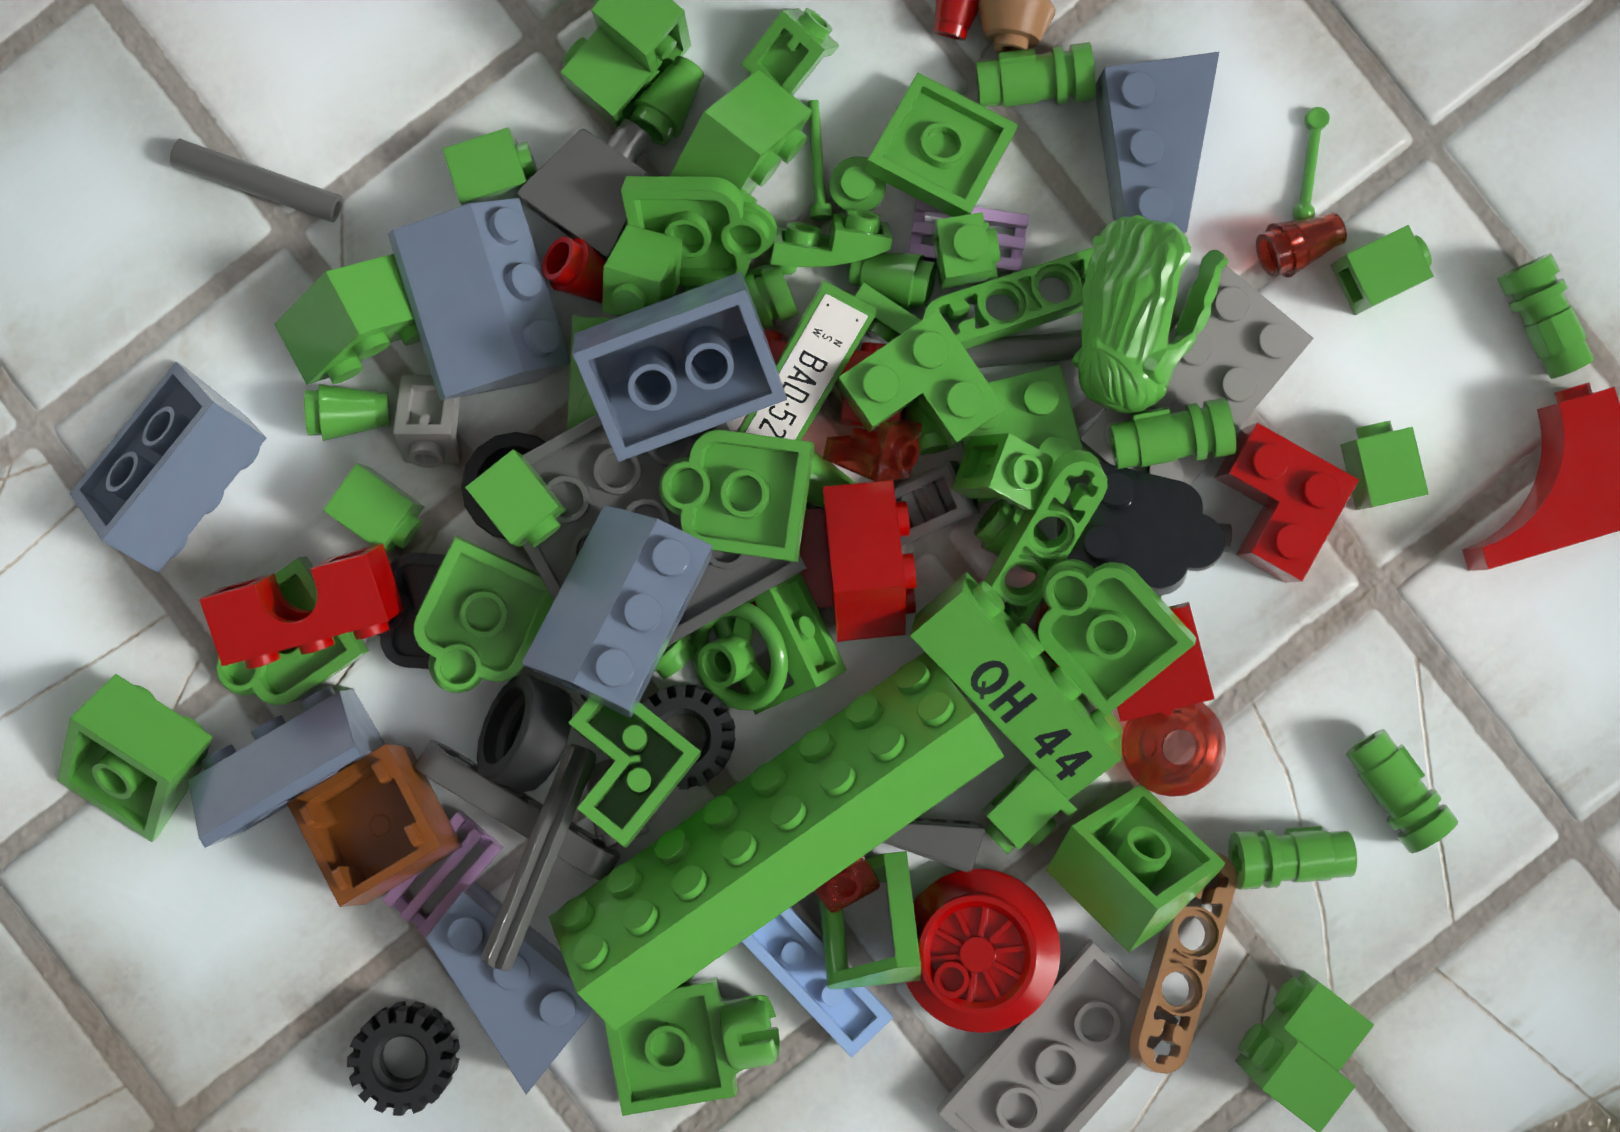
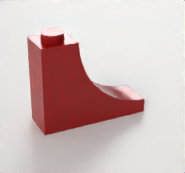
(1574, 486)

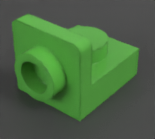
(792, 48)
(889, 318)
(1003, 468)

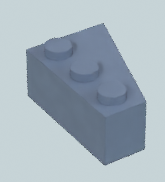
(1154, 134)
(523, 1010)

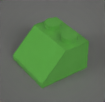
(132, 756)
(1133, 866)

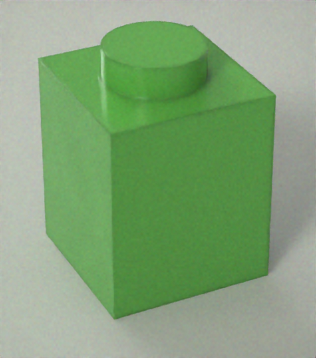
(489, 167)
(1383, 269)
(641, 271)
(1385, 465)
(517, 500)
(375, 509)

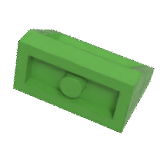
(808, 643)
(906, 963)

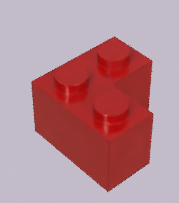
(1298, 499)
(867, 567)

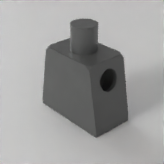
(583, 185)

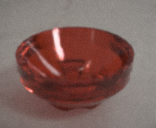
(1145, 756)

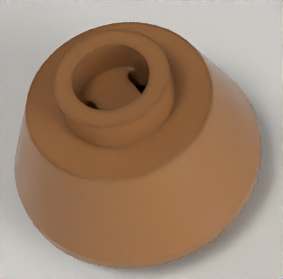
(1015, 23)

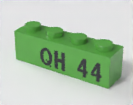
(1018, 685)

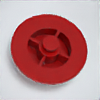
(983, 950)

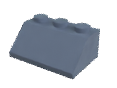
(479, 298)
(678, 367)
(166, 468)
(619, 608)
(280, 764)

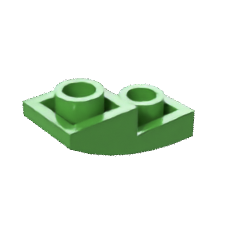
(848, 241)

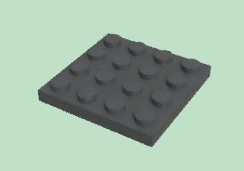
(587, 475)

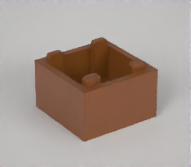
(374, 825)

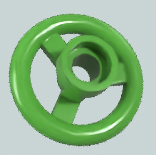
(733, 659)

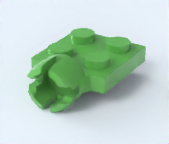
(690, 1047)

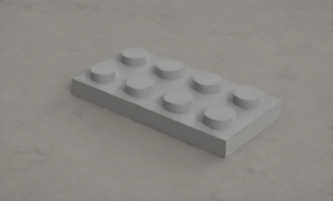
(1234, 358)
(1060, 1059)

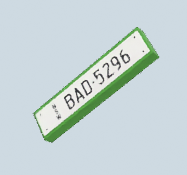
(813, 362)

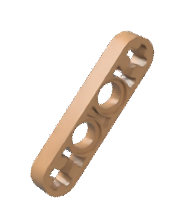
(1195, 967)

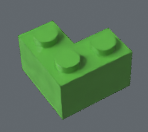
(624, 53)
(746, 135)
(346, 319)
(923, 367)
(645, 770)
(1303, 1049)

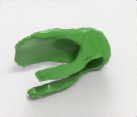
(1130, 311)

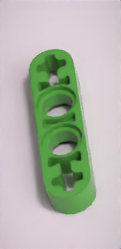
(1025, 293)
(1027, 549)

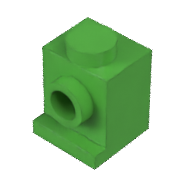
(965, 250)
(1025, 810)

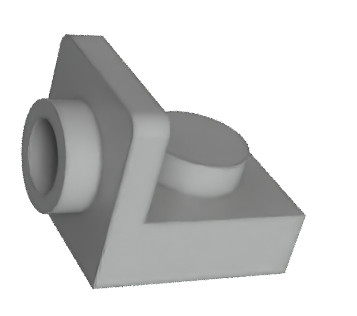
(425, 425)

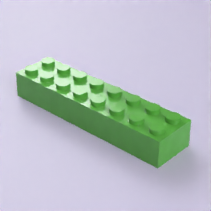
(771, 840)

